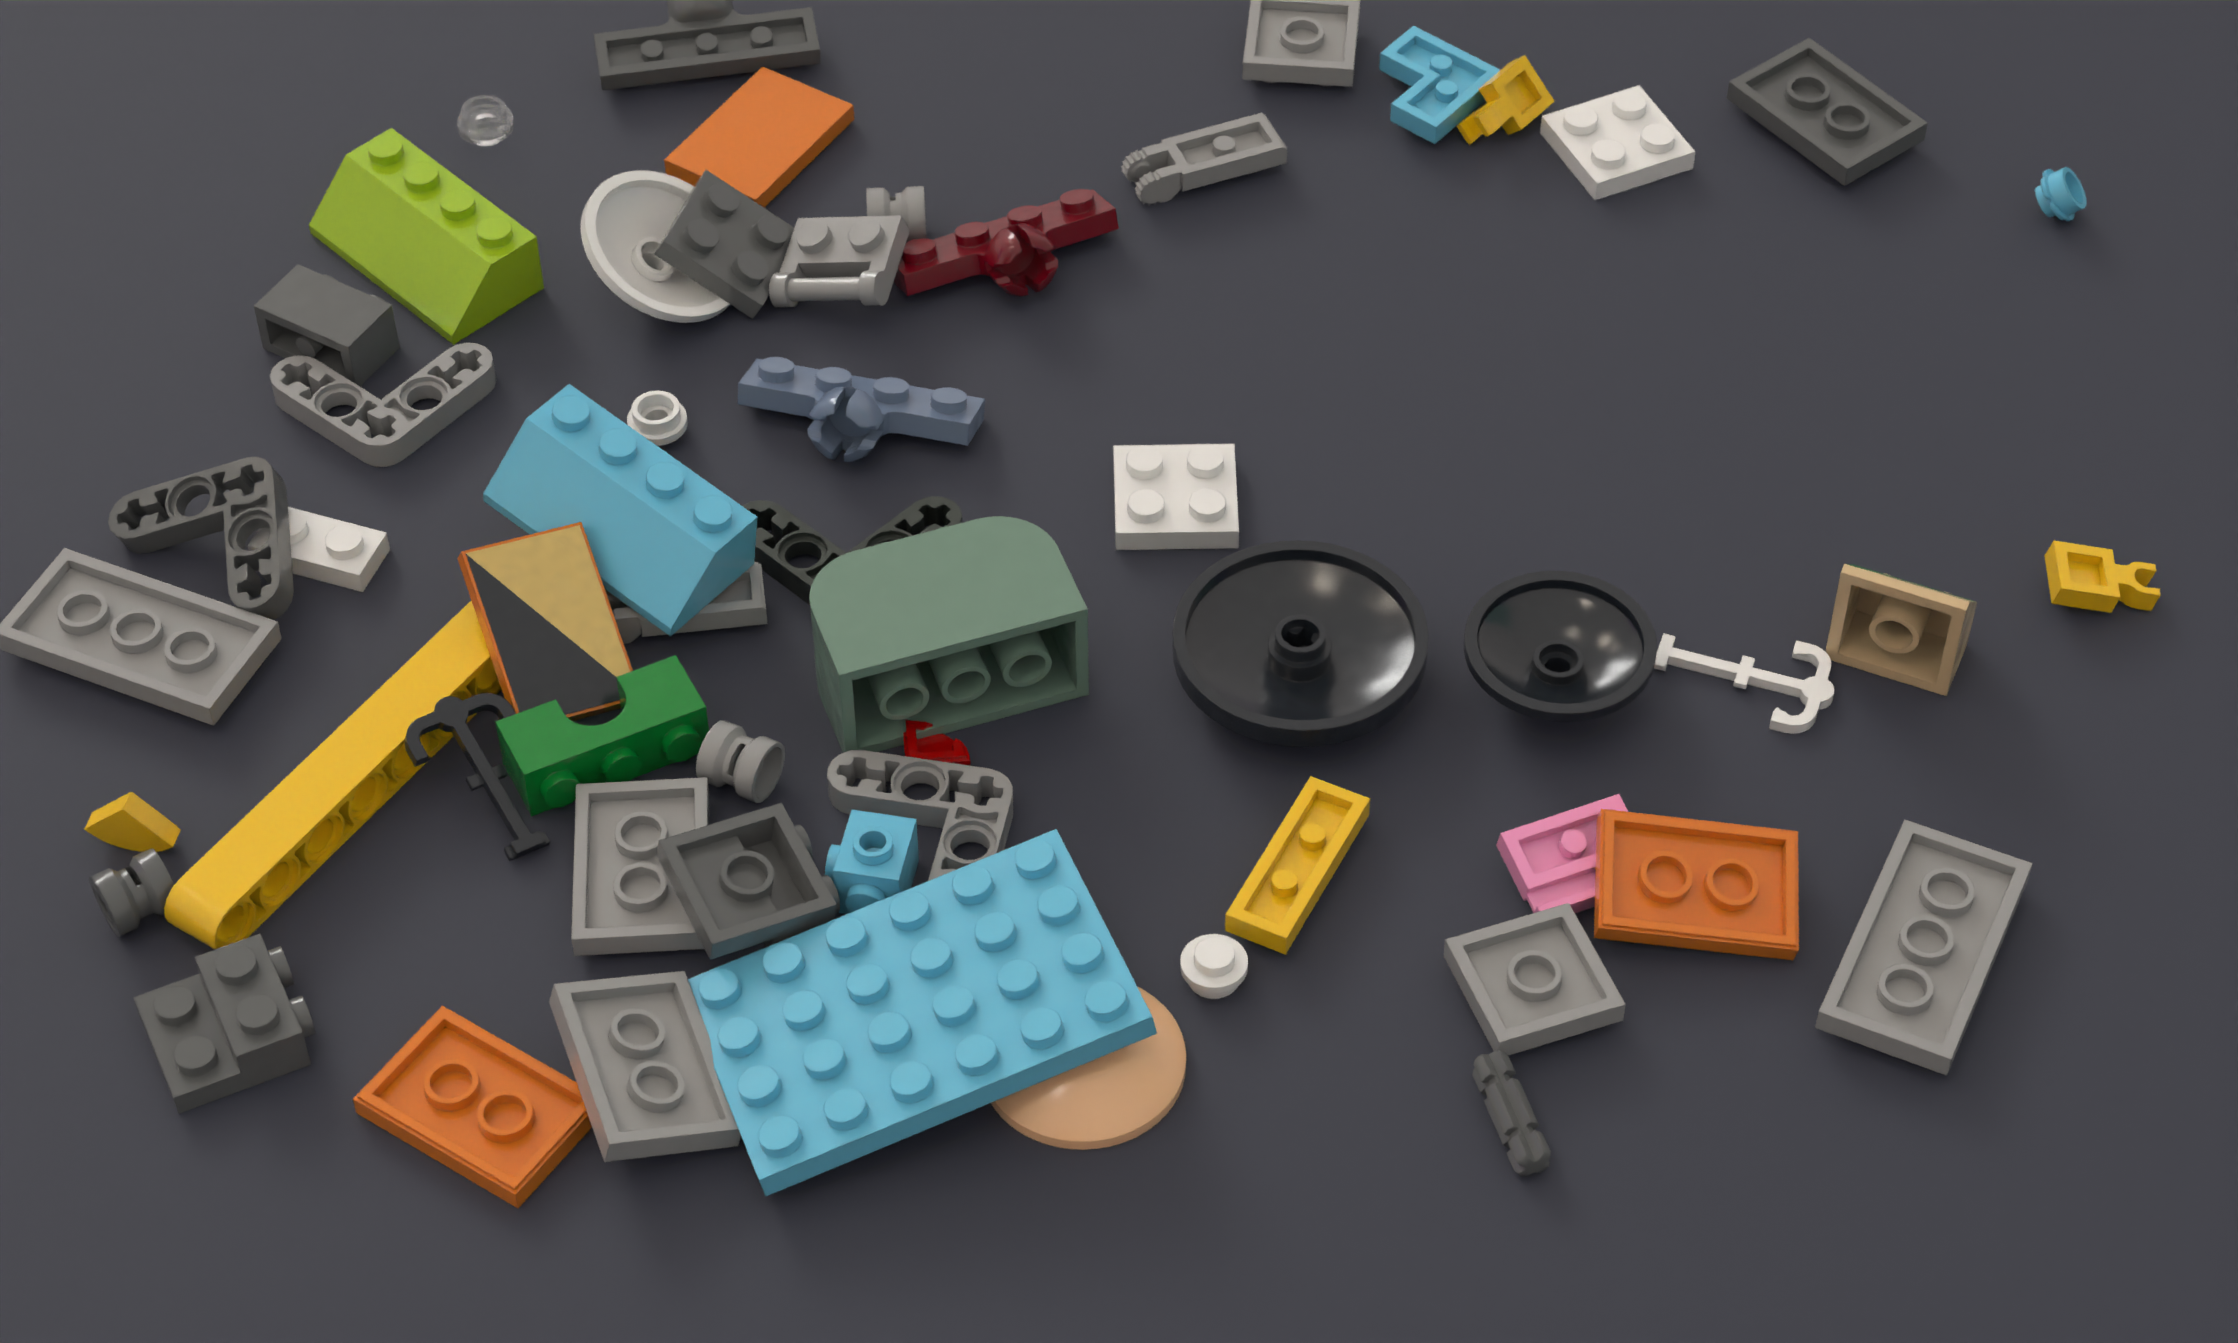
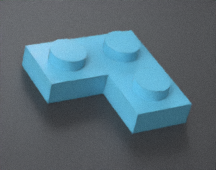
(1441, 83)

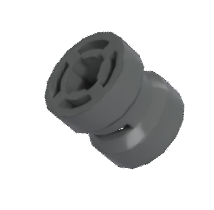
(132, 891)

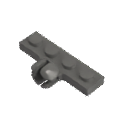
(706, 42)

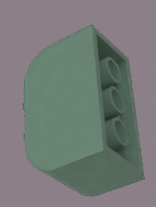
(946, 631)

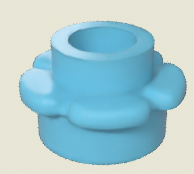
(2060, 194)

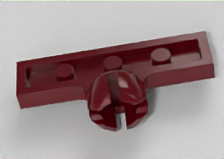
(1008, 249)

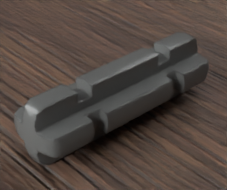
(1511, 1113)

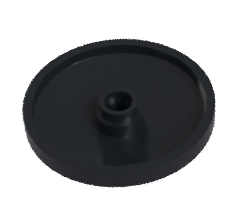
(1300, 643)

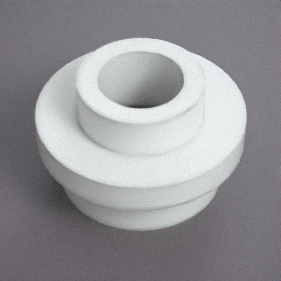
(658, 417)

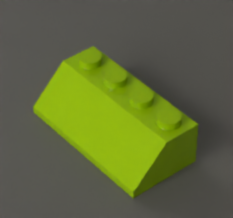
(427, 237)

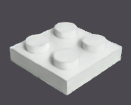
(1617, 142)
(1175, 497)

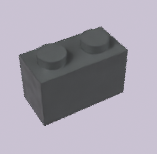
(327, 322)

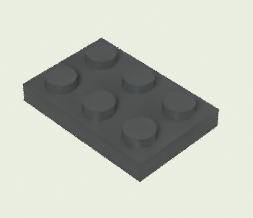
(1827, 111)

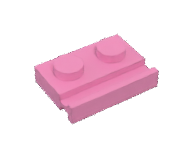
(1557, 856)

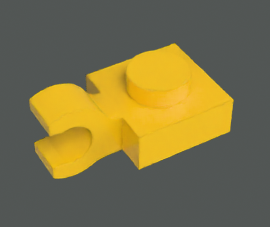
(1512, 99)

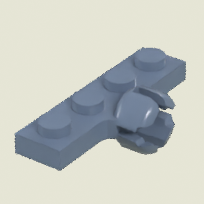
(857, 410)

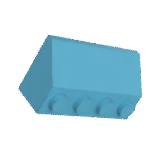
(652, 524)

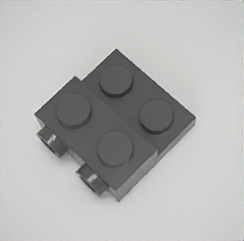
(748, 880)
(227, 1024)

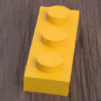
(1297, 865)

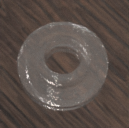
(485, 120)

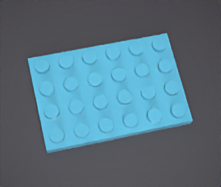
(916, 1010)

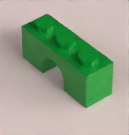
(657, 726)

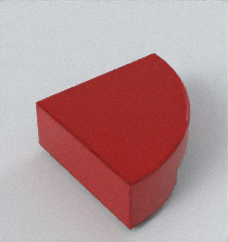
(934, 747)

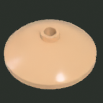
(1107, 1097)

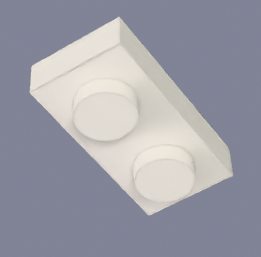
(331, 549)

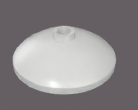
(623, 231)

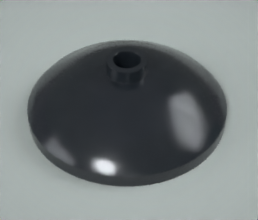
(1560, 646)

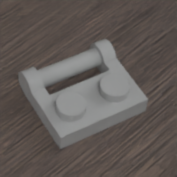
(851, 254)

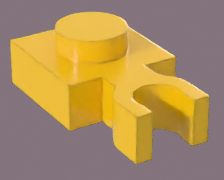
(2092, 581)

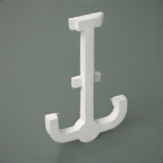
(1813, 692)

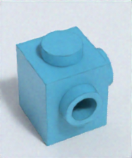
(874, 859)

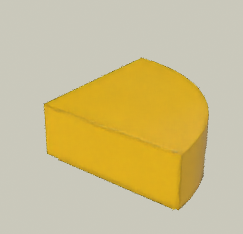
(132, 825)

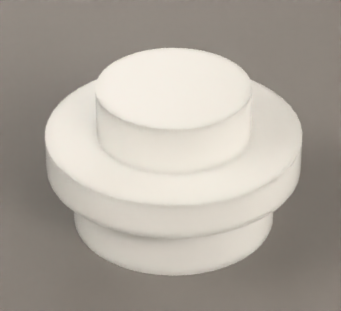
(1214, 965)

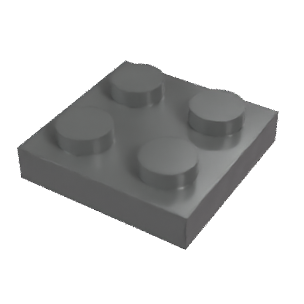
(727, 243)

